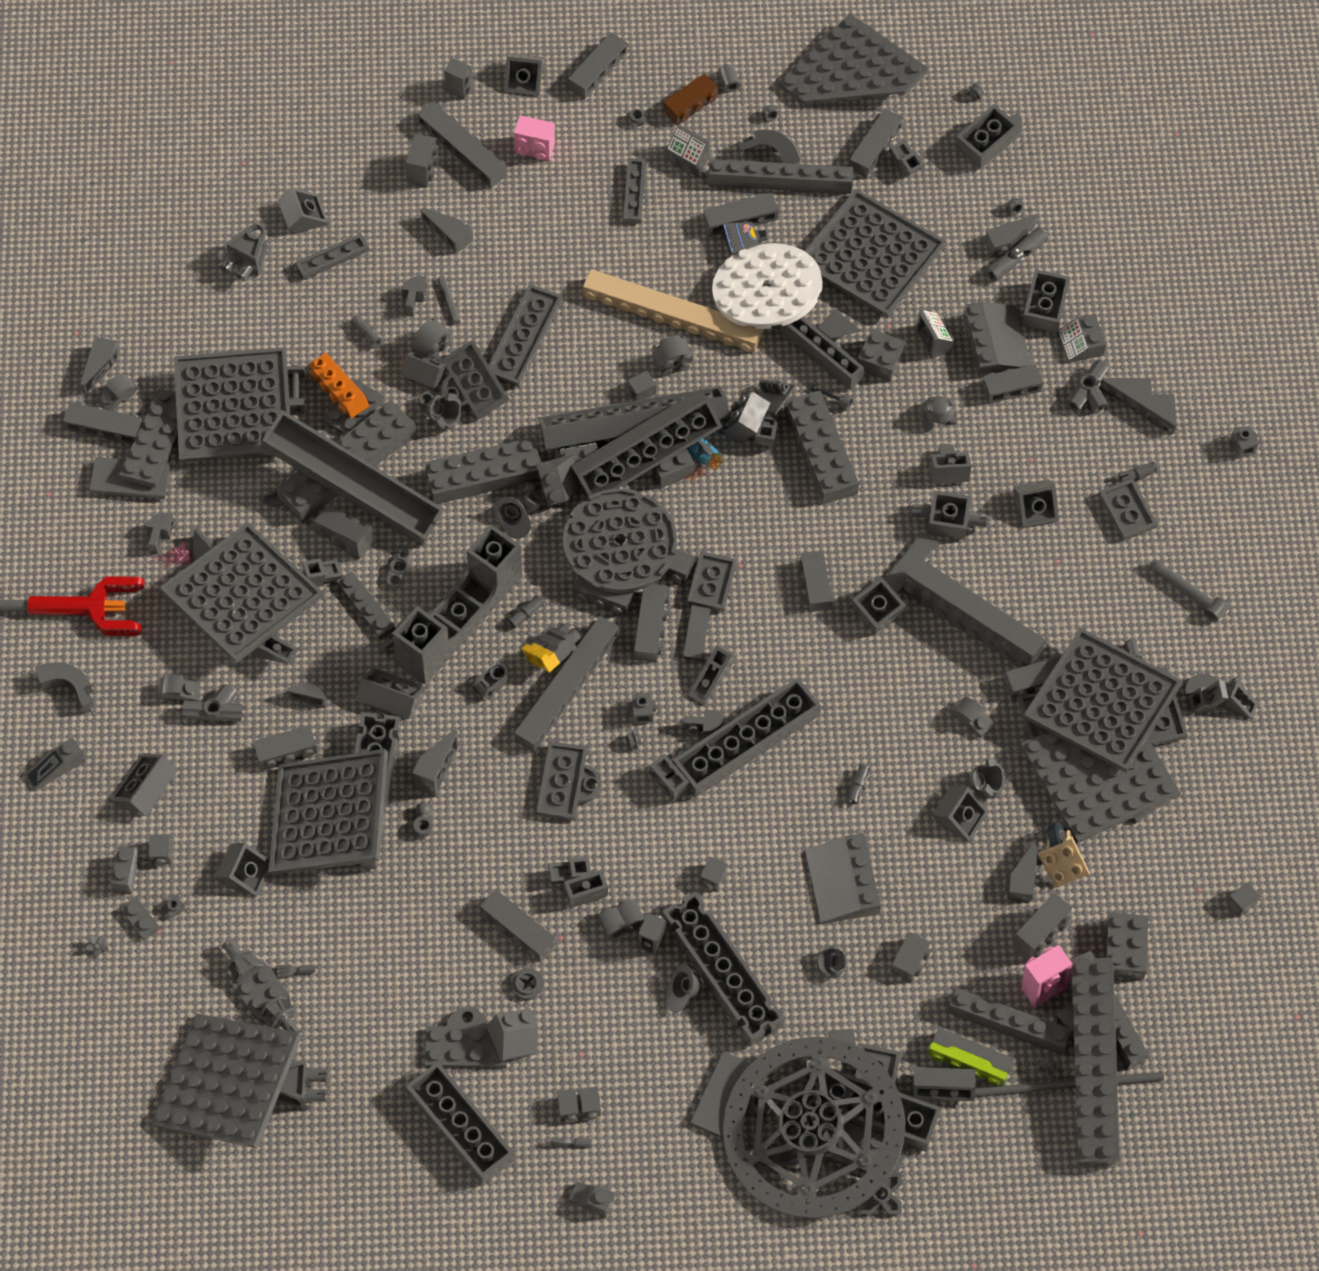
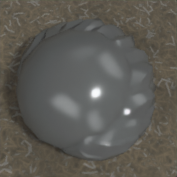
(831, 962)

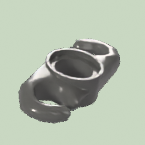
(405, 561)

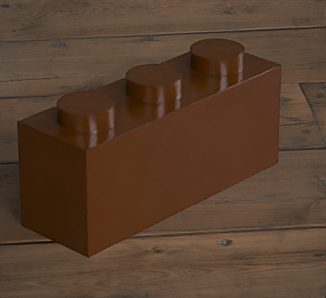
(690, 99)

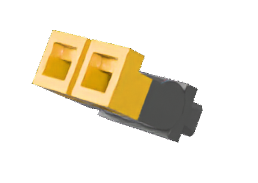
(552, 647)

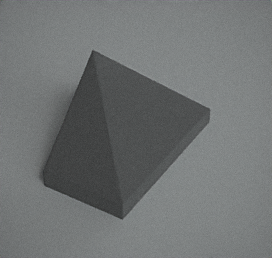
(200, 545)
(308, 694)

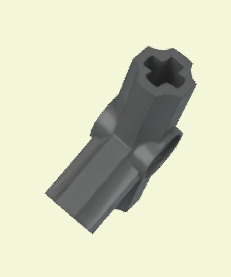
(1090, 394)
(220, 701)

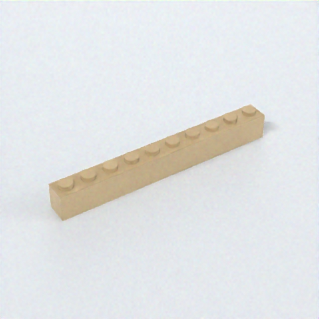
(669, 310)

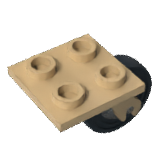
(1062, 856)

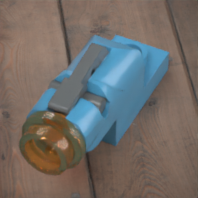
(705, 454)

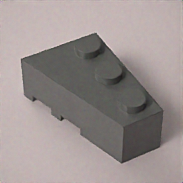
(344, 532)

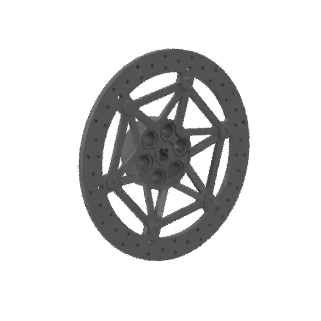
(815, 1132)

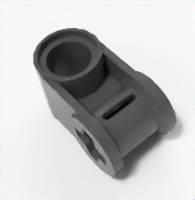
(488, 684)

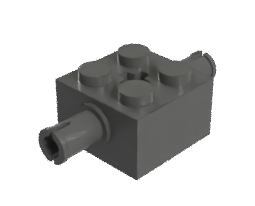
(949, 515)

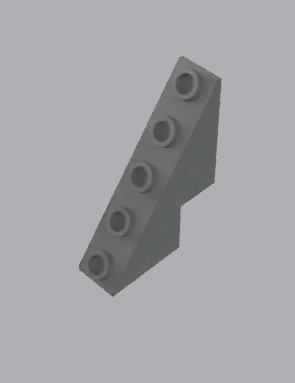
(1138, 396)

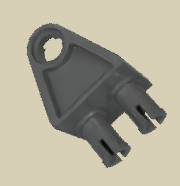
(246, 252)
(295, 1087)

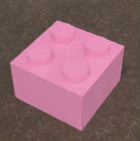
(534, 138)

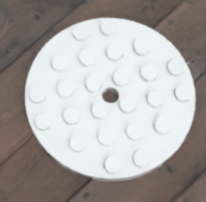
(793, 291)

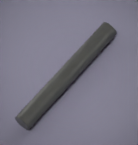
(449, 300)

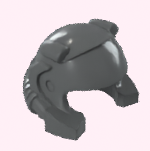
(444, 410)
(938, 410)
(987, 779)

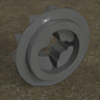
(525, 975)

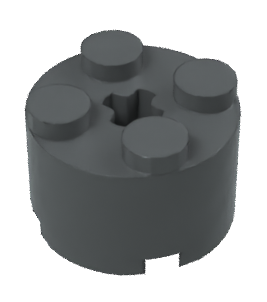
(431, 339)
(672, 354)

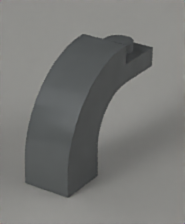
(782, 143)
(65, 675)

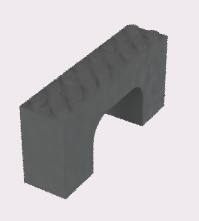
(428, 641)

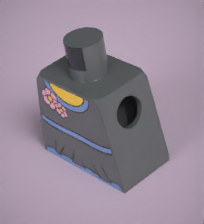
(741, 236)

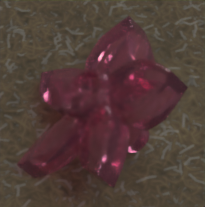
(182, 554)

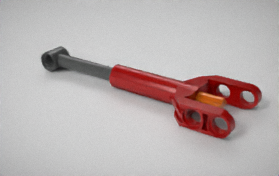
(92, 606)

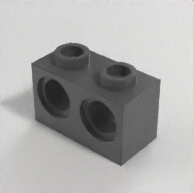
(669, 778)

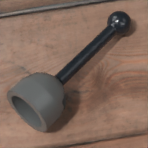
(845, 400)

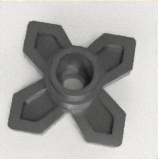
(888, 1201)

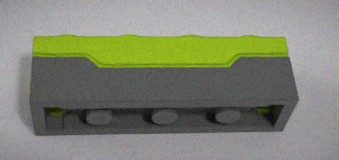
(970, 1055)

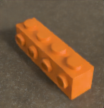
(338, 385)

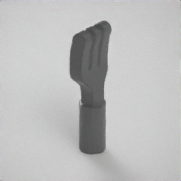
(288, 970)
(577, 1142)

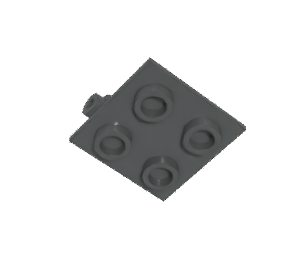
(775, 392)

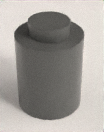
(729, 78)

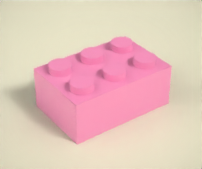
(1046, 975)

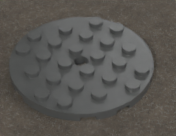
(615, 567)

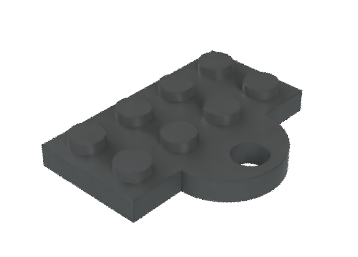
(473, 380)
(566, 781)
(462, 1043)

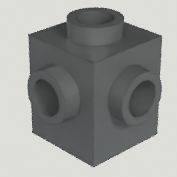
(1244, 441)
(642, 707)

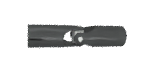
(1018, 253)

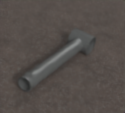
(1213, 608)

